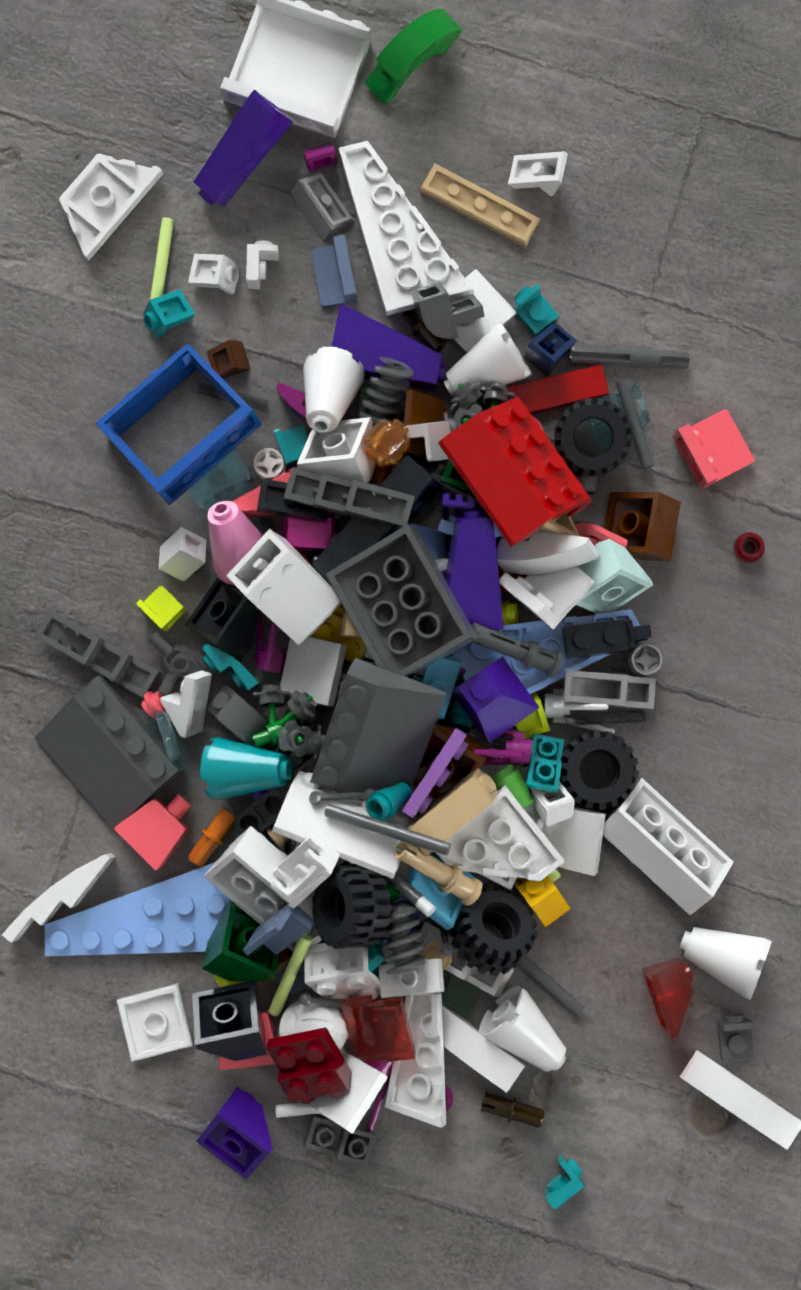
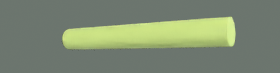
(162, 257)
(290, 974)

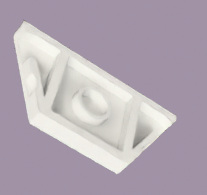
(104, 198)

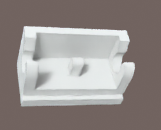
(304, 870)

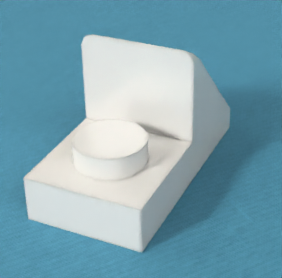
(538, 170)
(189, 707)

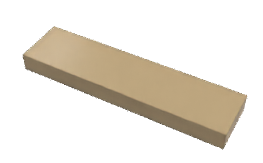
(479, 205)

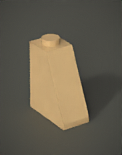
(455, 807)

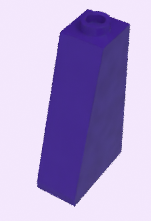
(241, 148)
(372, 340)
(474, 569)

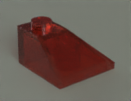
(670, 992)

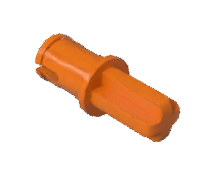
(211, 837)

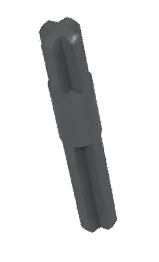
(629, 357)

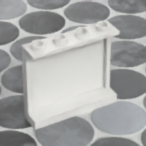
(300, 63)

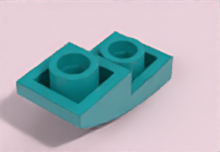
(224, 662)
(545, 763)

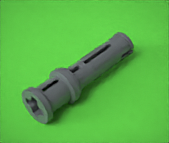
(527, 653)

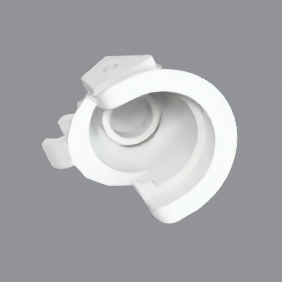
(306, 1018)

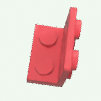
(713, 448)

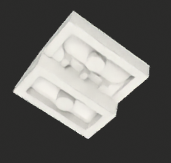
(495, 310)

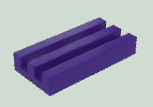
(458, 505)

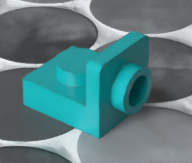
(534, 310)
(167, 312)
(564, 1187)

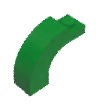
(421, 39)

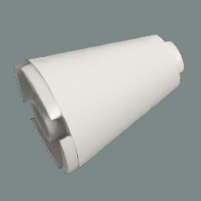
(489, 361)
(330, 386)
(727, 957)
(523, 1030)

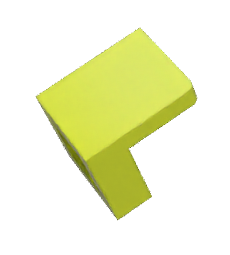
(162, 608)

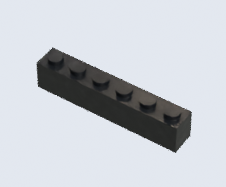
(361, 534)

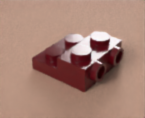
(309, 1065)

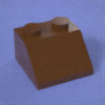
(420, 410)
(646, 522)

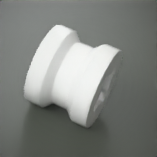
(268, 459)

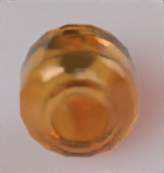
(387, 442)

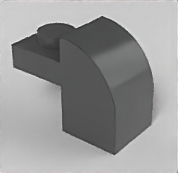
(440, 314)
(237, 715)

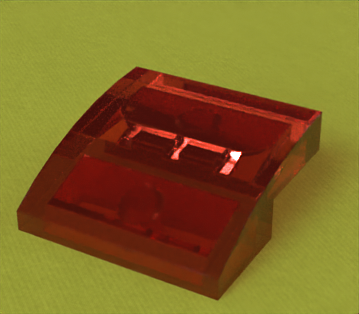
(378, 1029)

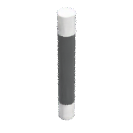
(411, 894)

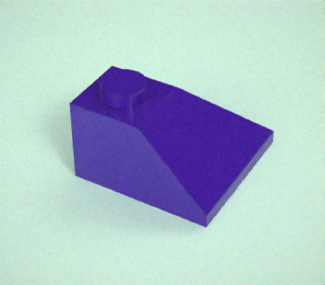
(495, 699)
(238, 1133)

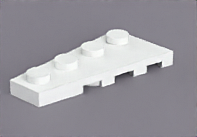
(419, 1083)

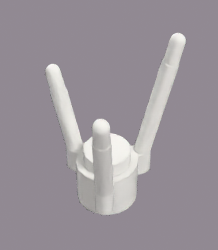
(556, 709)

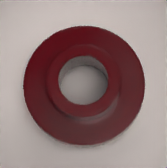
(757, 543)

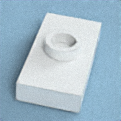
(424, 980)

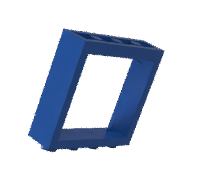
(205, 453)

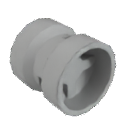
(649, 658)

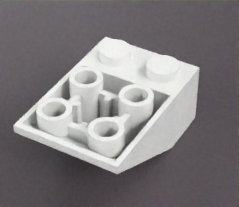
(285, 587)

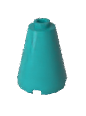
(241, 769)

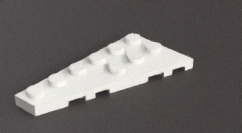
(396, 236)

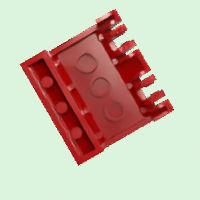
(514, 470)

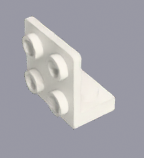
(549, 594)
(340, 972)

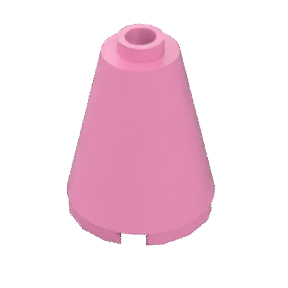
(230, 537)

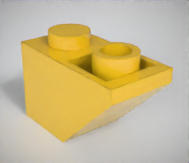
(542, 898)

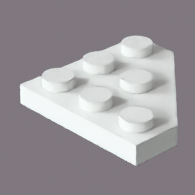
(503, 843)

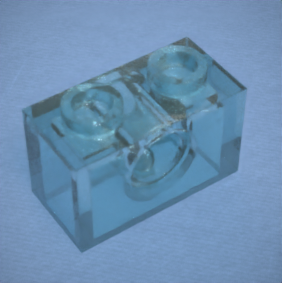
(236, 481)

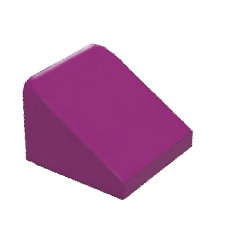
(320, 156)

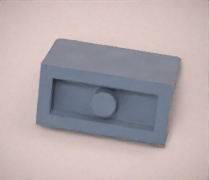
(334, 274)
(280, 930)

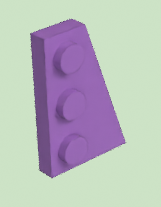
(436, 774)

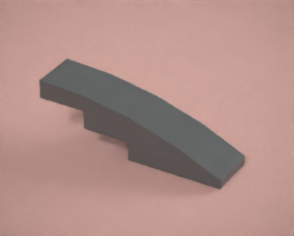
(349, 497)
(97, 654)

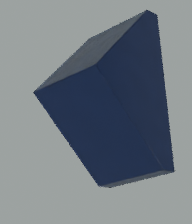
(549, 348)

